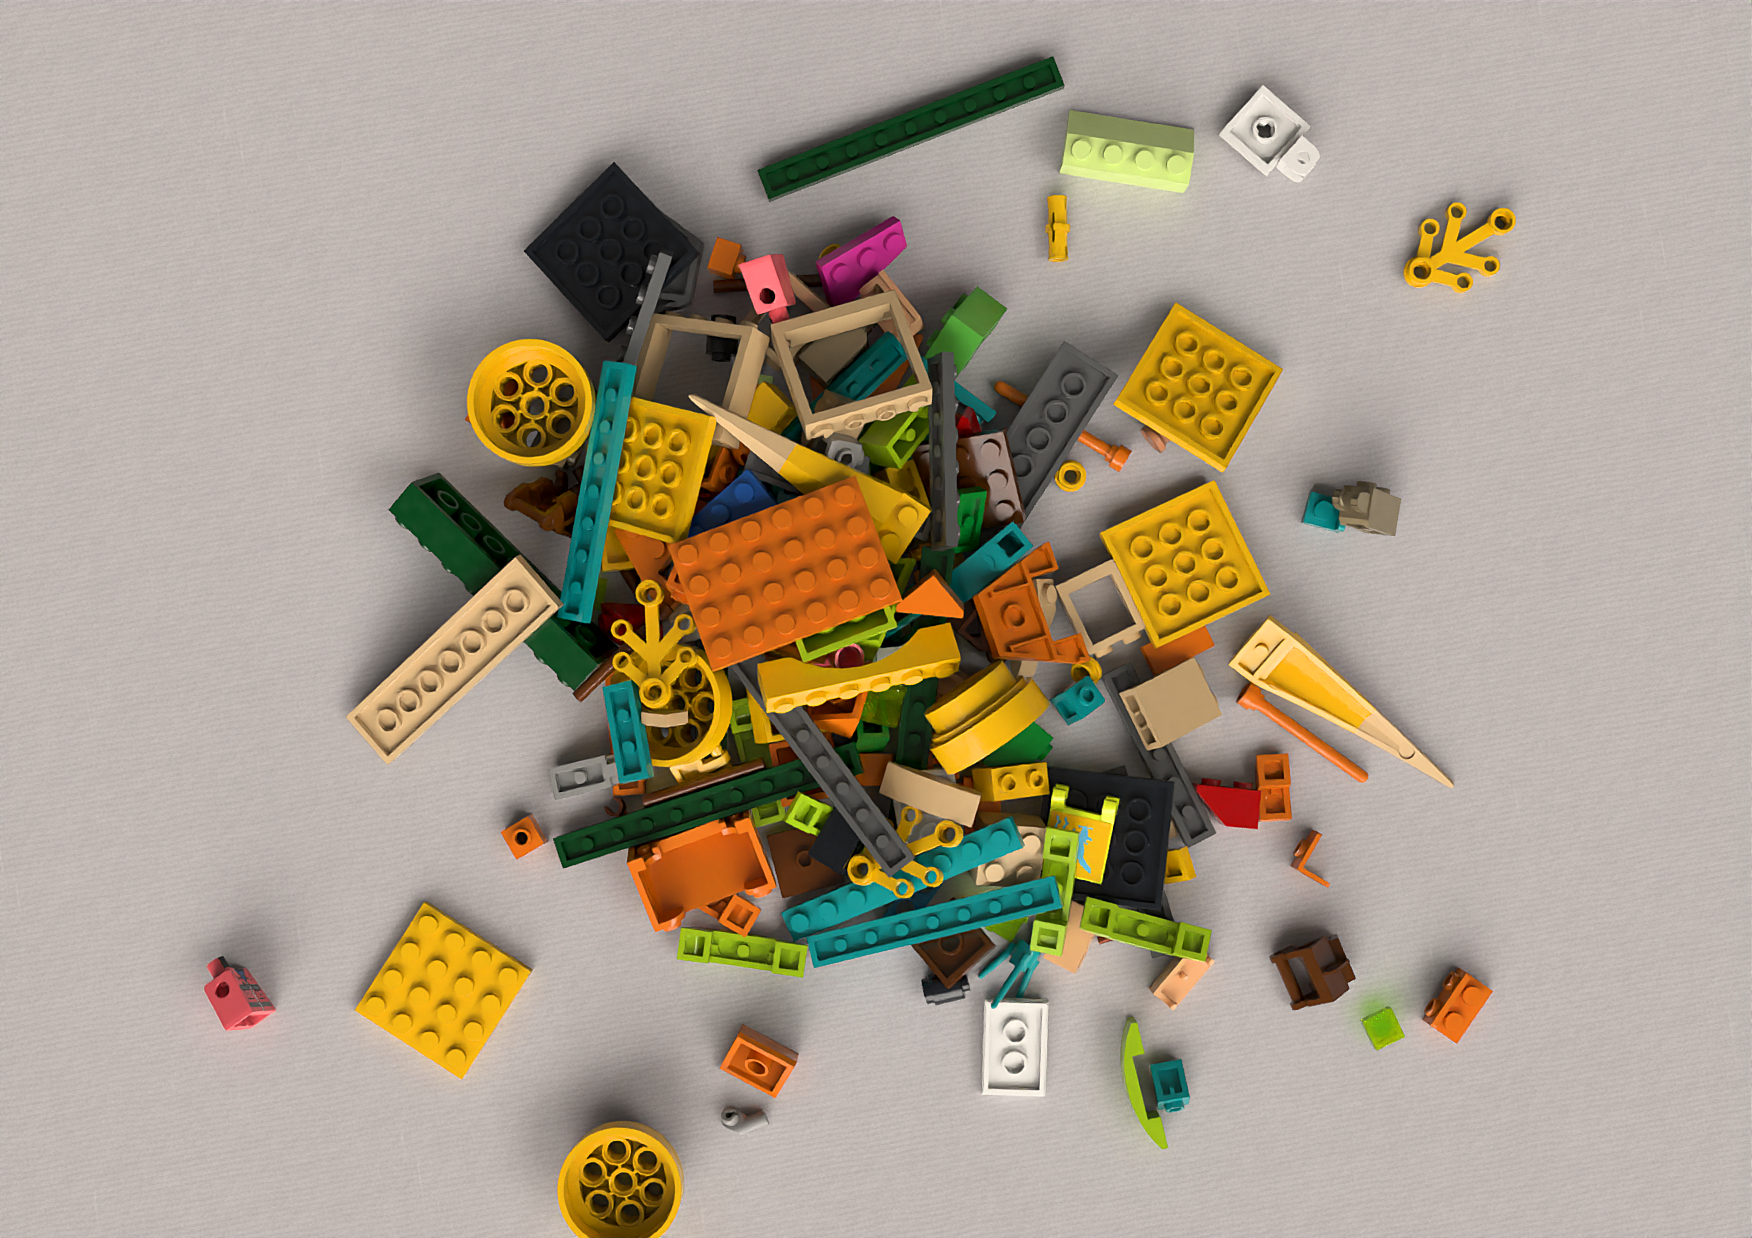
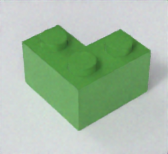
(966, 327)

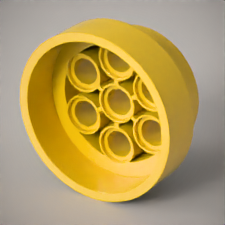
(518, 363)
(982, 715)
(679, 746)
(578, 1186)

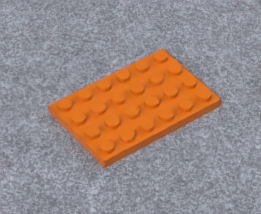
(784, 573)

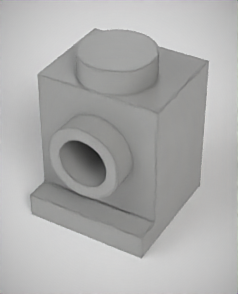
(840, 448)

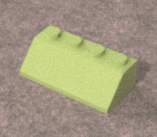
(1127, 151)

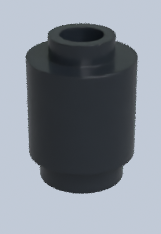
(719, 347)
(937, 993)

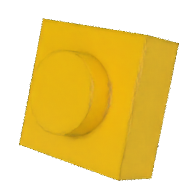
(1179, 866)

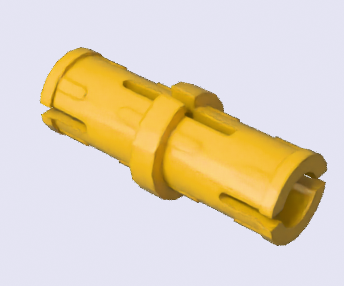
(1057, 228)

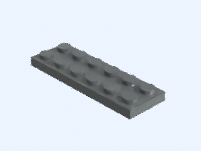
(1055, 419)

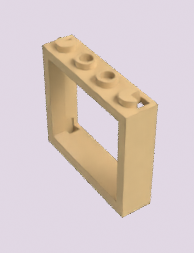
(836, 321)
(744, 371)

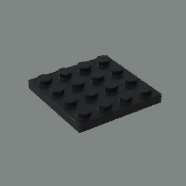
(603, 248)
(1139, 835)

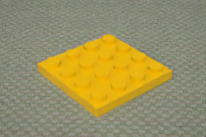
(1198, 387)
(660, 470)
(1185, 564)
(443, 990)

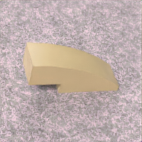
(930, 793)

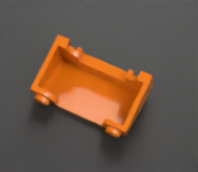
(700, 868)

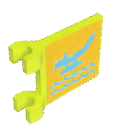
(1094, 832)

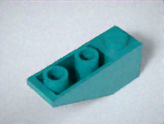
(989, 562)

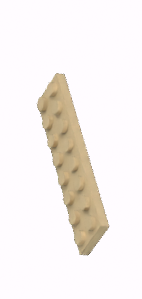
(454, 659)

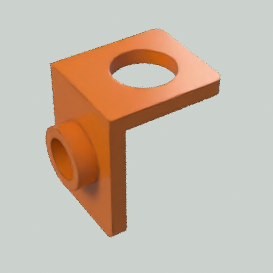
(721, 475)
(1303, 851)

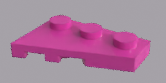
(859, 261)

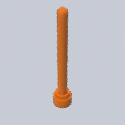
(1114, 454)
(1252, 698)

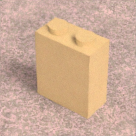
(1171, 704)

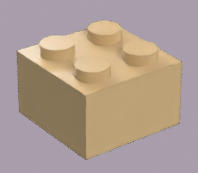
(1020, 865)

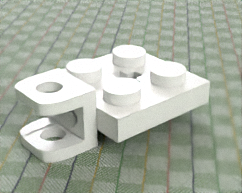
(1285, 144)

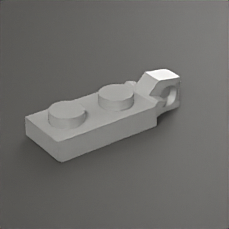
(583, 776)

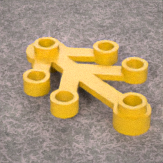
(1453, 250)
(653, 649)
(917, 847)

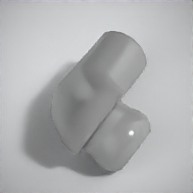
(742, 1123)

